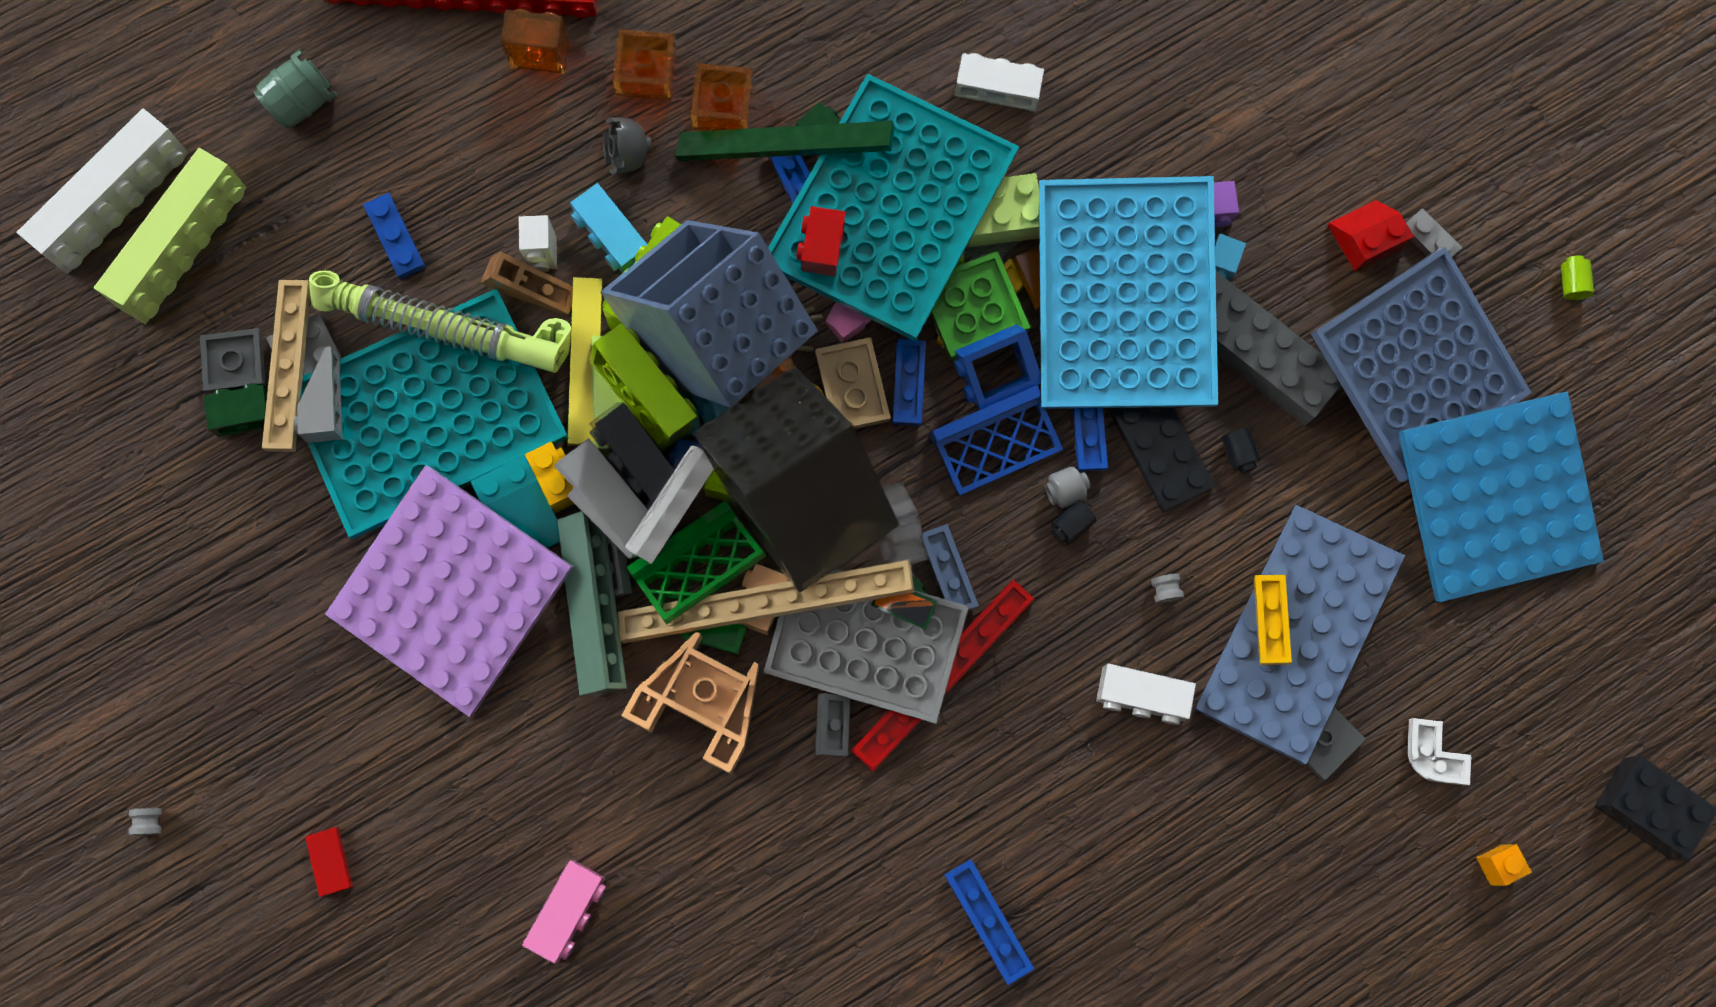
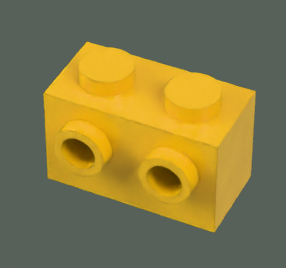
(551, 481)

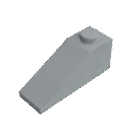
(320, 405)

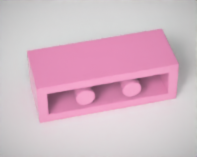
(565, 912)

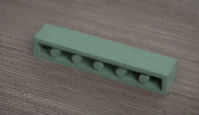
(591, 606)

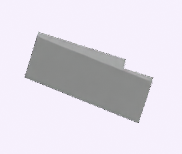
(602, 494)

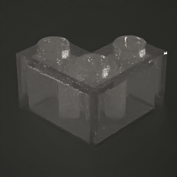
(907, 539)

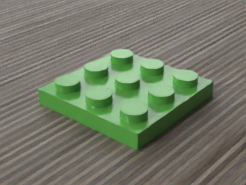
(977, 304)

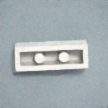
(999, 81)
(1145, 694)

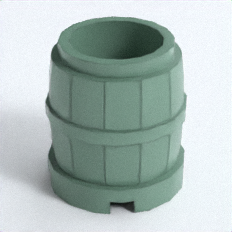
(294, 91)

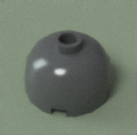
(625, 145)

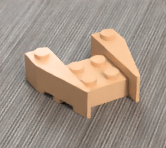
(704, 693)

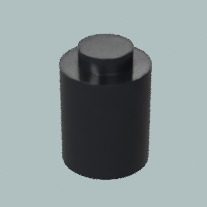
(1241, 450)
(1072, 523)

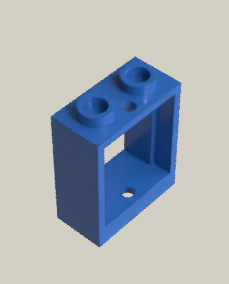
(1025, 357)

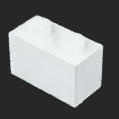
(538, 242)

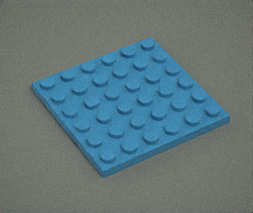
(1501, 496)

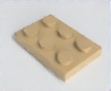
(853, 382)

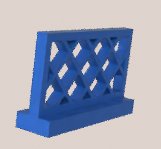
(987, 416)

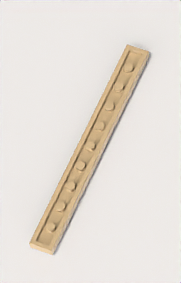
(770, 601)

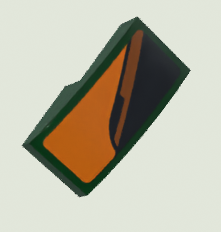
(910, 607)

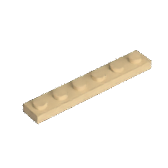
(286, 365)

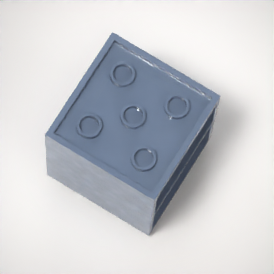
(711, 310)

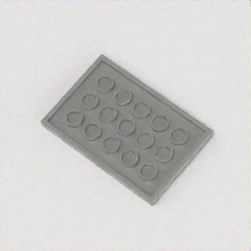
(871, 654)

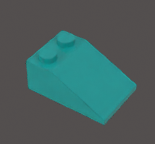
(519, 499)

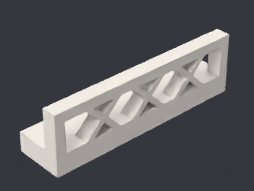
(670, 505)

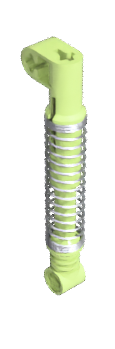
(543, 350)

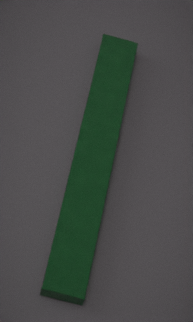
(786, 141)

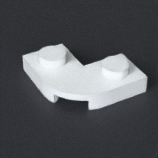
(1427, 755)

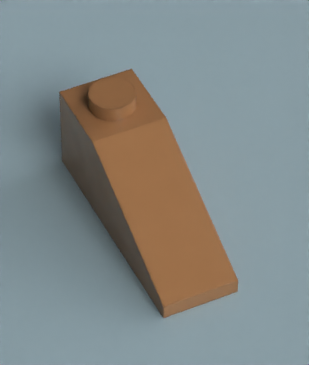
(527, 283)

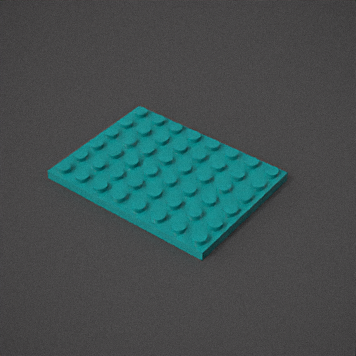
(903, 207)
(428, 406)

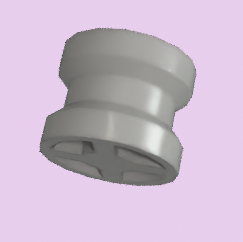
(1167, 588)
(145, 821)

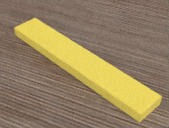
(585, 324)

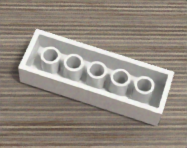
(104, 191)

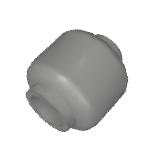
(1067, 487)

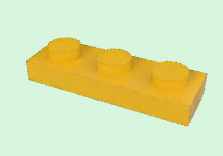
(1272, 620)

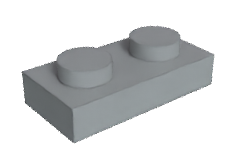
(1430, 235)

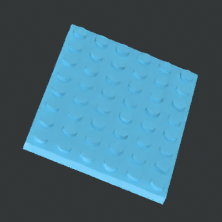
(1128, 293)

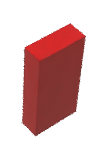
(328, 861)

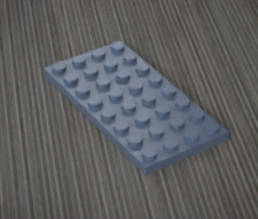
(1332, 598)

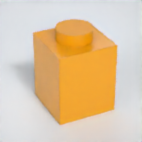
(1503, 865)

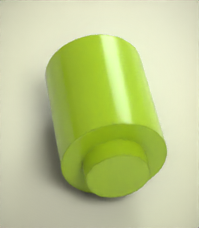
(1577, 278)

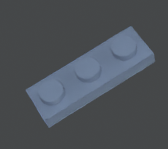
(948, 567)

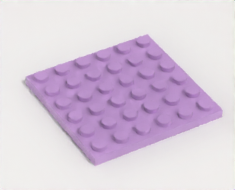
(449, 590)

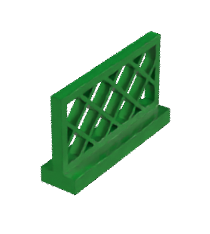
(685, 547)

